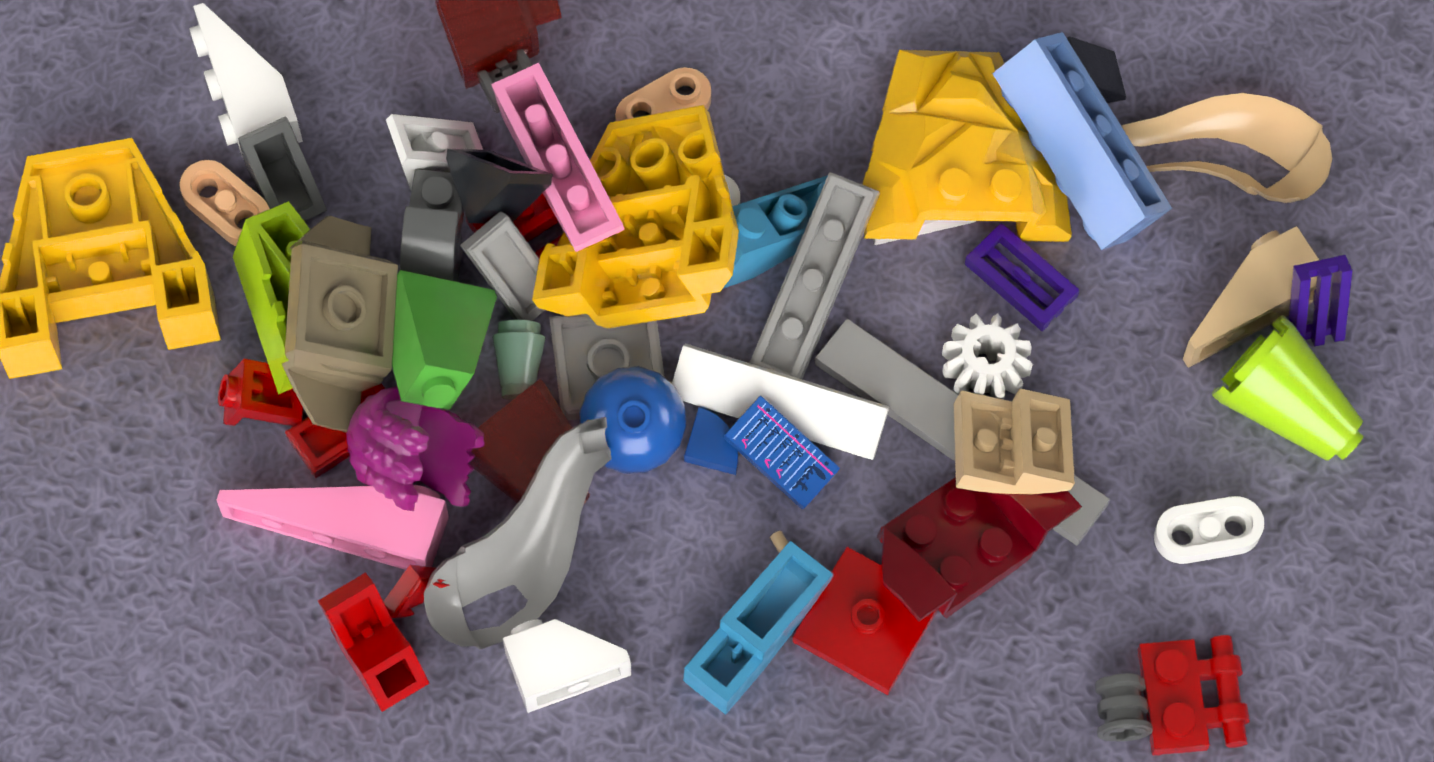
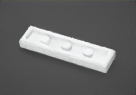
(815, 410)

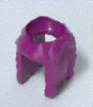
(424, 447)

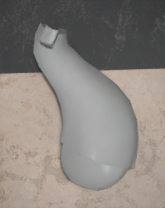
(527, 548)

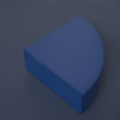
(707, 445)

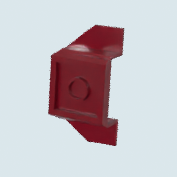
(964, 544)

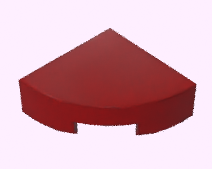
(410, 591)

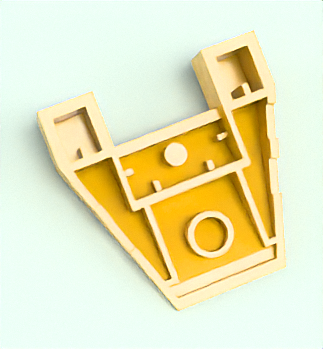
(93, 243)

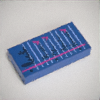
(781, 452)

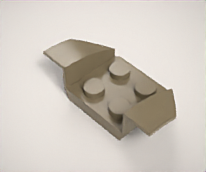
(338, 320)

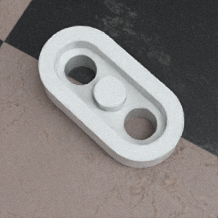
(1207, 531)

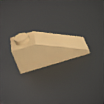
(1254, 295)

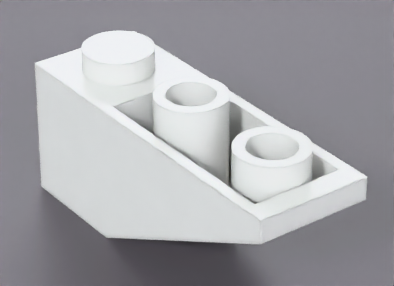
(242, 78)

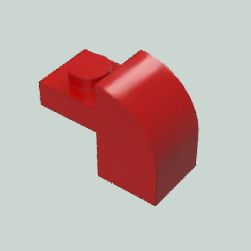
(373, 642)

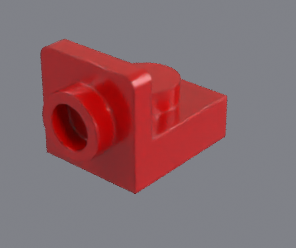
(252, 394)

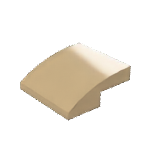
(1013, 443)

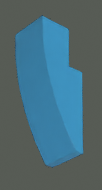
(757, 627)

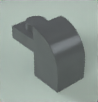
(432, 227)

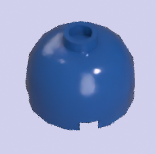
(641, 415)

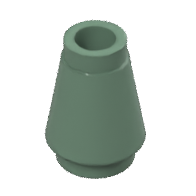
(518, 355)

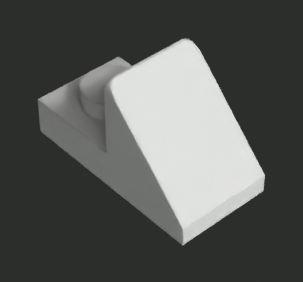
(425, 141)

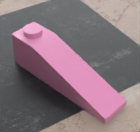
(552, 146)
(346, 520)

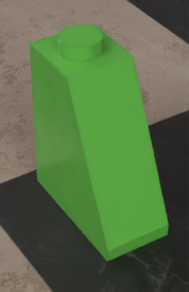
(437, 337)

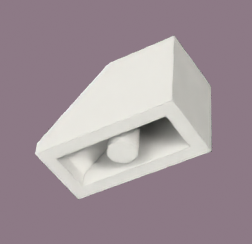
(560, 662)

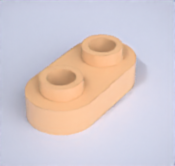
(663, 95)
(230, 203)

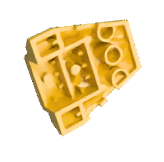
(957, 153)
(676, 222)

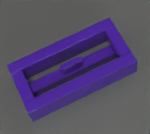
(1004, 236)
(1338, 304)

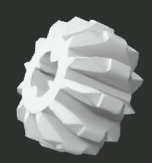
(998, 345)

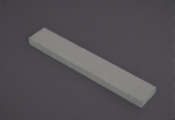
(923, 406)

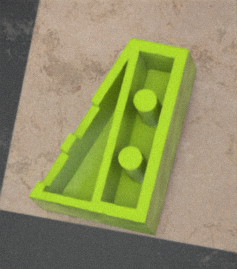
(264, 272)

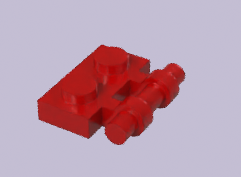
(1176, 695)

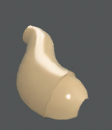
(1251, 120)

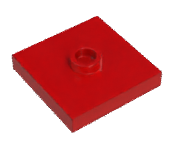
(861, 624)

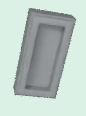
(506, 265)

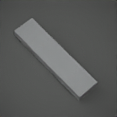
(815, 276)

